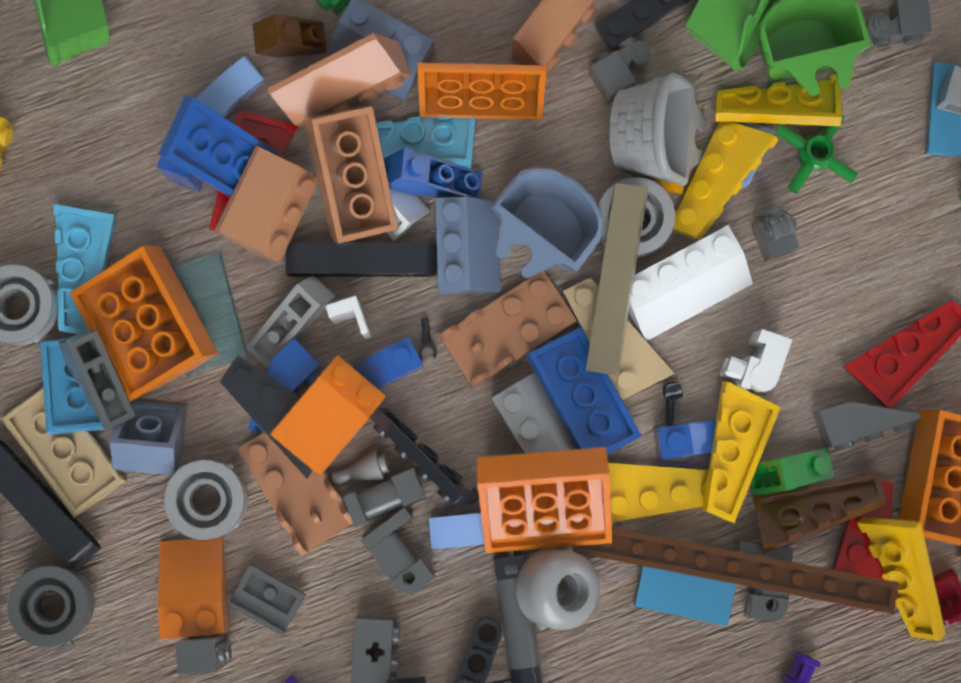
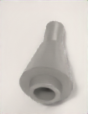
(368, 468)

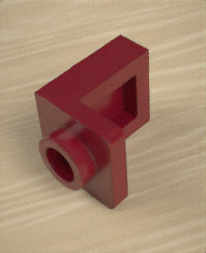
(949, 596)

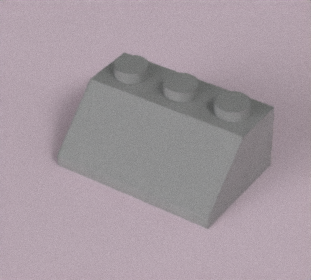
(532, 417)

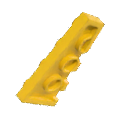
(781, 104)
(724, 166)
(737, 446)
(653, 490)
(905, 560)

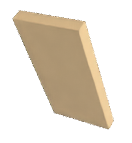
(69, 462)

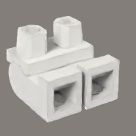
(762, 369)

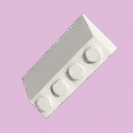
(688, 283)

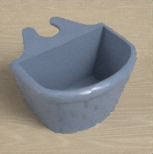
(550, 217)

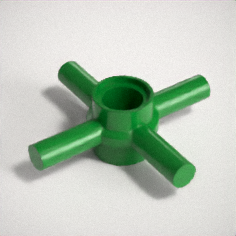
(808, 161)

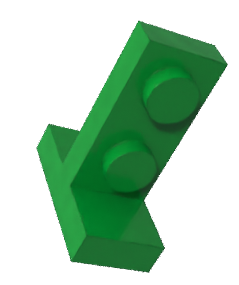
(792, 472)

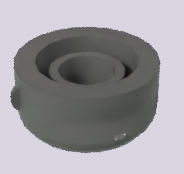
(25, 604)

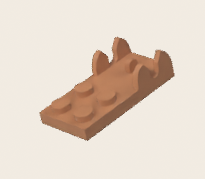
(507, 329)
(304, 507)

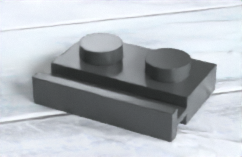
(266, 599)

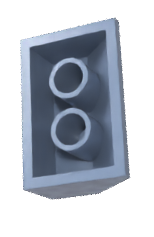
(363, 19)
(467, 246)

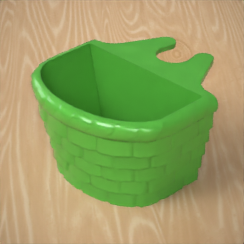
(71, 27)
(728, 28)
(812, 37)

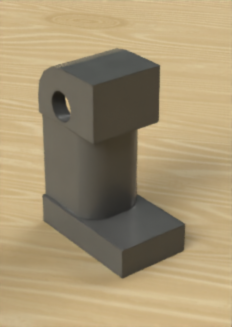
(398, 491)
(395, 556)
(756, 602)

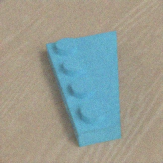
(437, 137)
(82, 253)

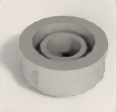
(659, 211)
(42, 309)
(180, 493)
(538, 588)

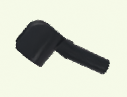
(426, 339)
(671, 391)

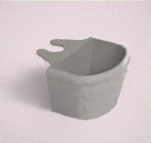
(656, 129)

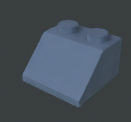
(150, 439)

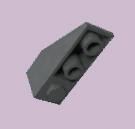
(853, 420)

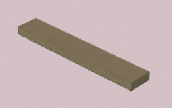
(617, 279)

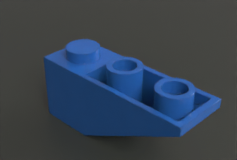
(430, 176)
(293, 369)

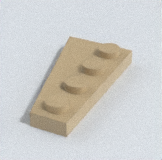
(639, 362)

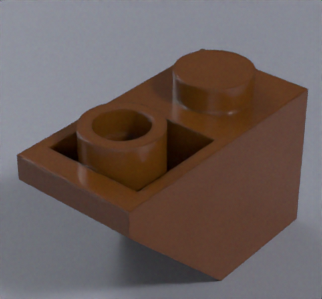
(288, 36)

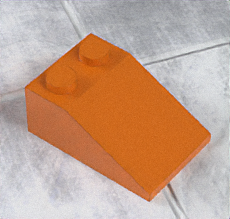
(328, 415)
(192, 588)

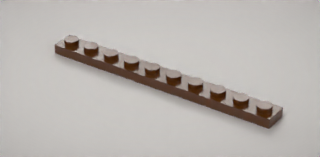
(747, 570)

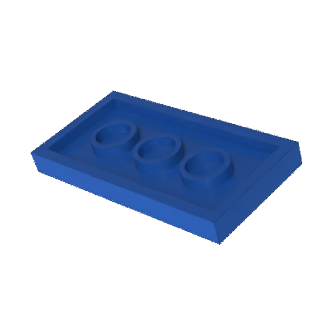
(209, 146)
(582, 398)

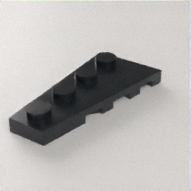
(263, 400)
(424, 457)

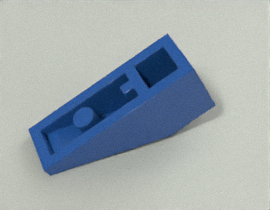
(390, 364)
(684, 439)

